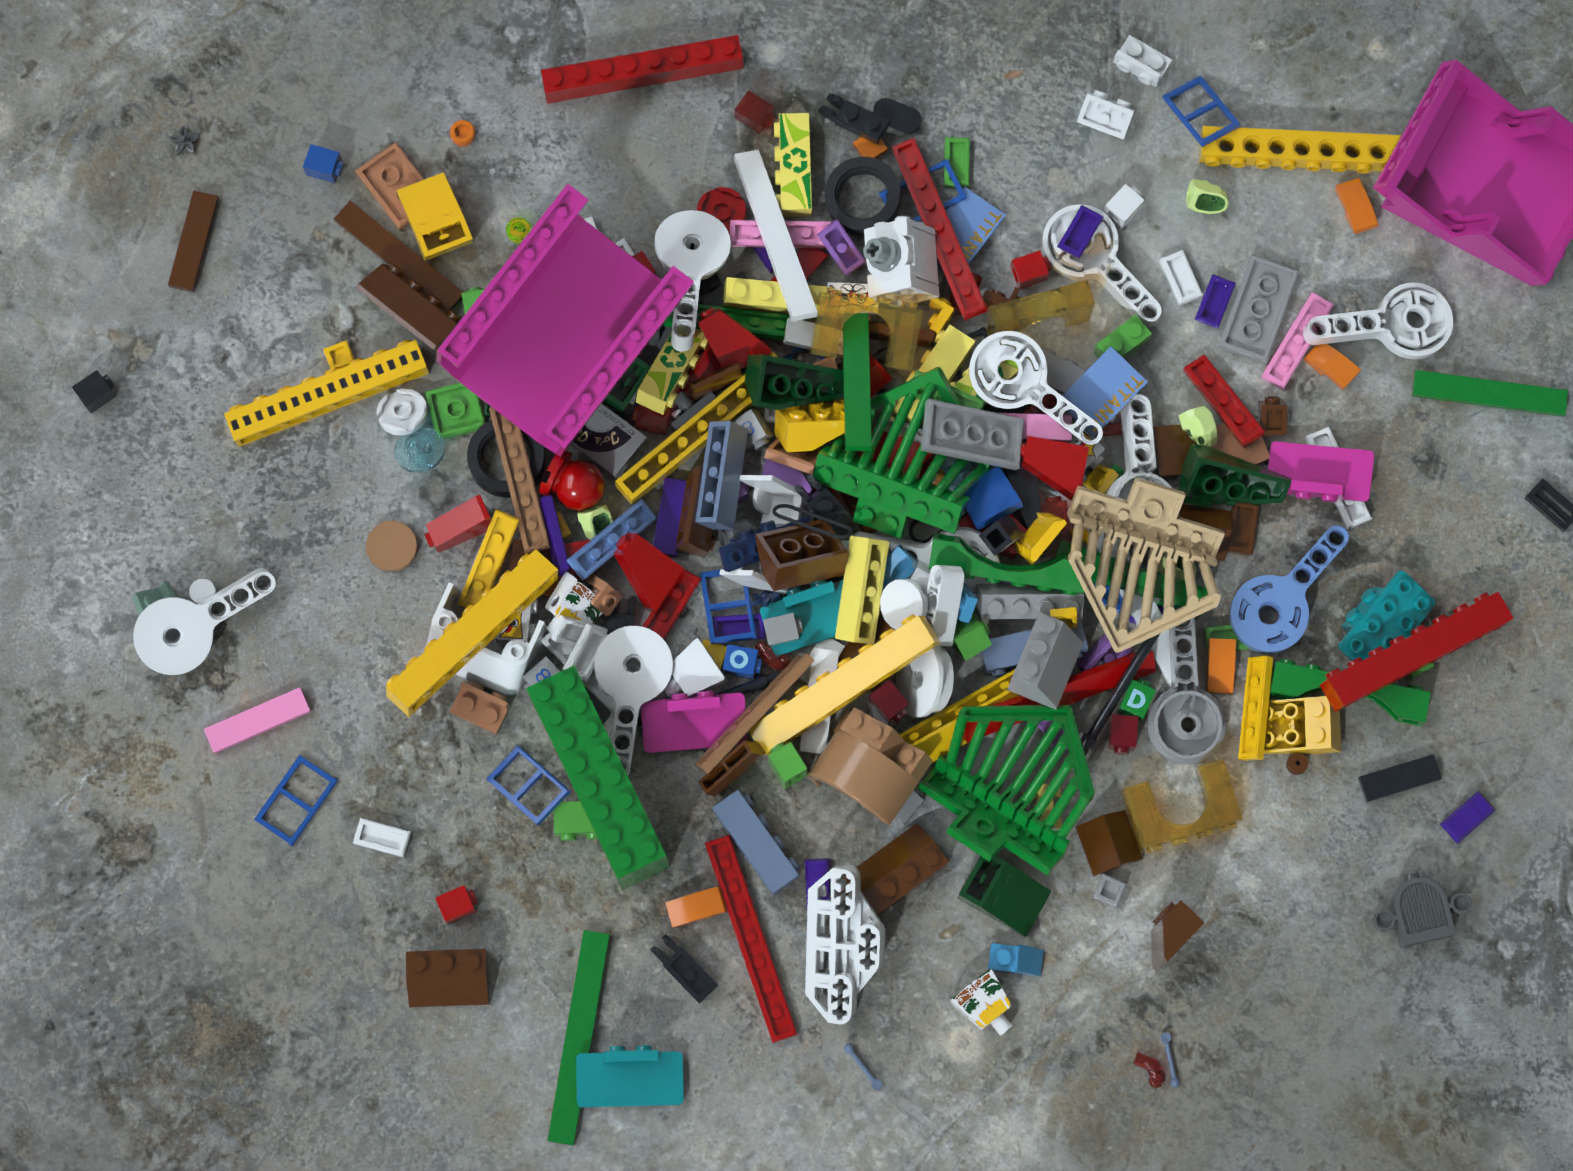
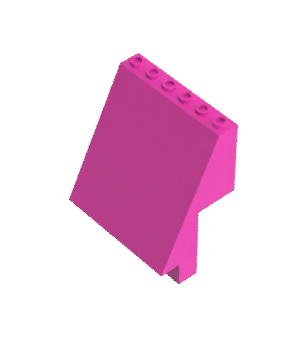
(1485, 175)

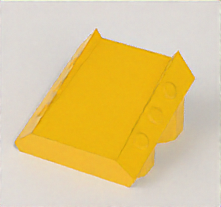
(1039, 536)

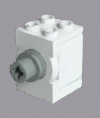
(901, 261)

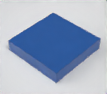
(991, 499)

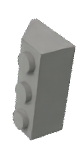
(1046, 661)

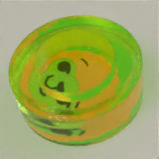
(517, 229)

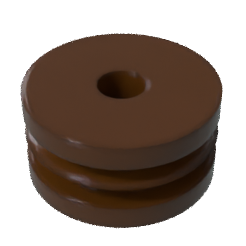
(1293, 768)

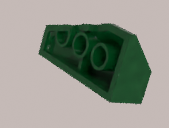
(789, 383)
(1220, 478)

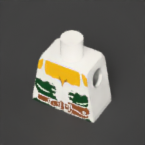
(571, 600)
(984, 1003)

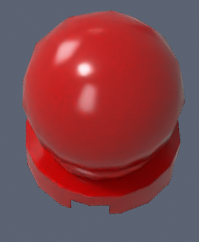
(575, 483)

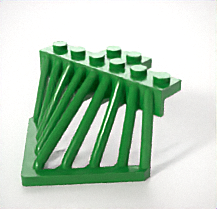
(887, 493)
(991, 820)

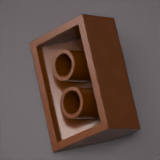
(692, 536)
(800, 555)
(447, 977)

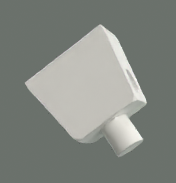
(694, 671)

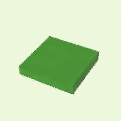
(454, 410)

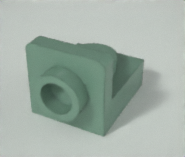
(146, 597)

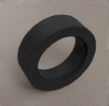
(852, 168)
(482, 478)

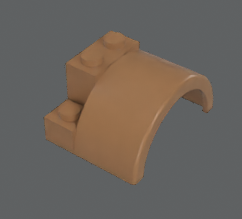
(864, 767)

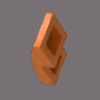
(1357, 206)
(1333, 364)
(1221, 666)
(696, 907)

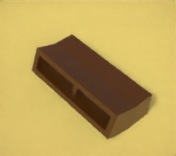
(734, 771)

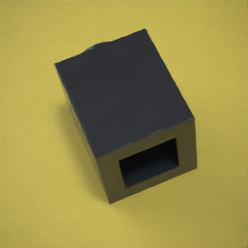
(95, 390)
(1001, 534)

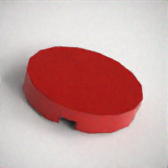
(724, 205)

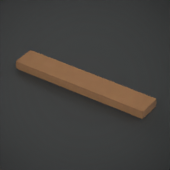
(520, 484)
(754, 712)

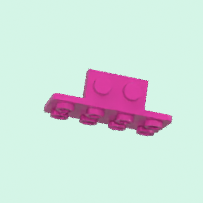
(1323, 471)
(689, 721)

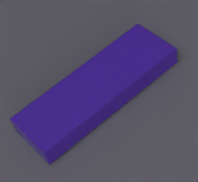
(669, 516)
(557, 551)

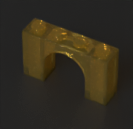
(1070, 302)
(836, 309)
(1154, 830)

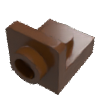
(996, 297)
(1273, 415)

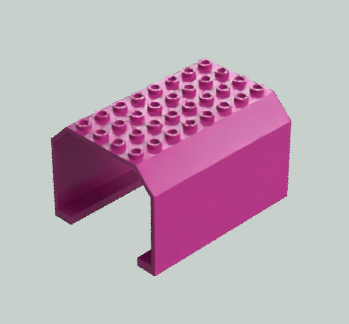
(559, 325)

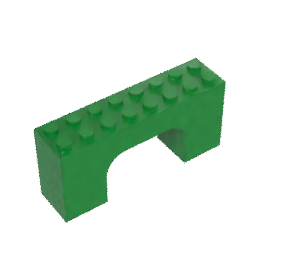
(598, 777)

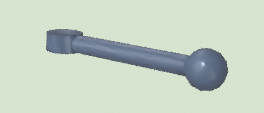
(1166, 1038)
(849, 1049)

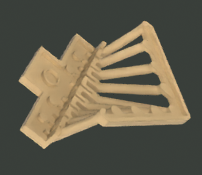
(1150, 520)

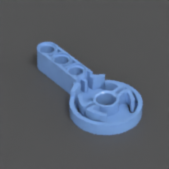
(1284, 597)

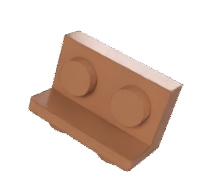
(480, 707)

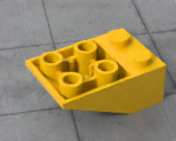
(434, 216)
(809, 425)
(1302, 727)

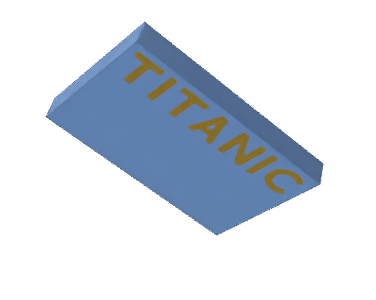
(973, 223)
(1104, 389)

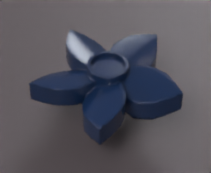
(765, 598)

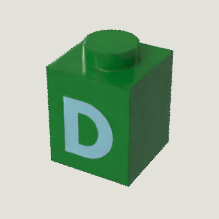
(1137, 699)

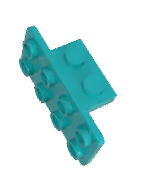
(816, 609)
(1384, 616)
(629, 1078)

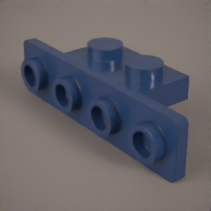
(743, 549)

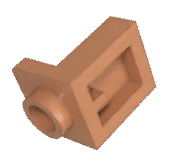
(605, 597)

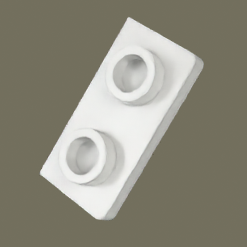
(1142, 61)
(1106, 114)

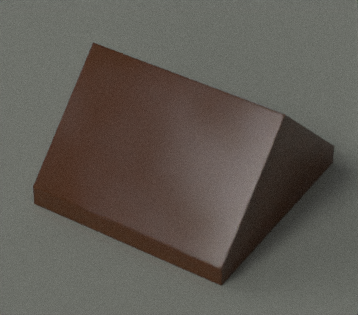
(1212, 517)
(1108, 842)

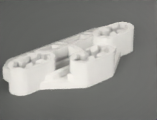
(844, 946)

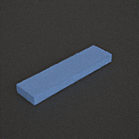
(603, 545)

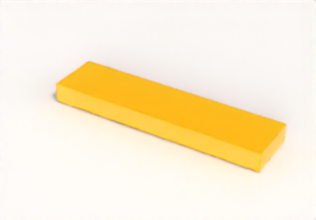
(490, 557)
(1255, 708)

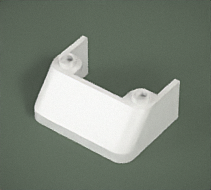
(767, 494)
(488, 668)

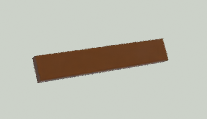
(393, 251)

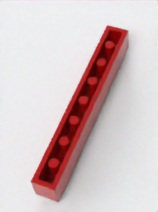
(642, 69)
(1416, 651)

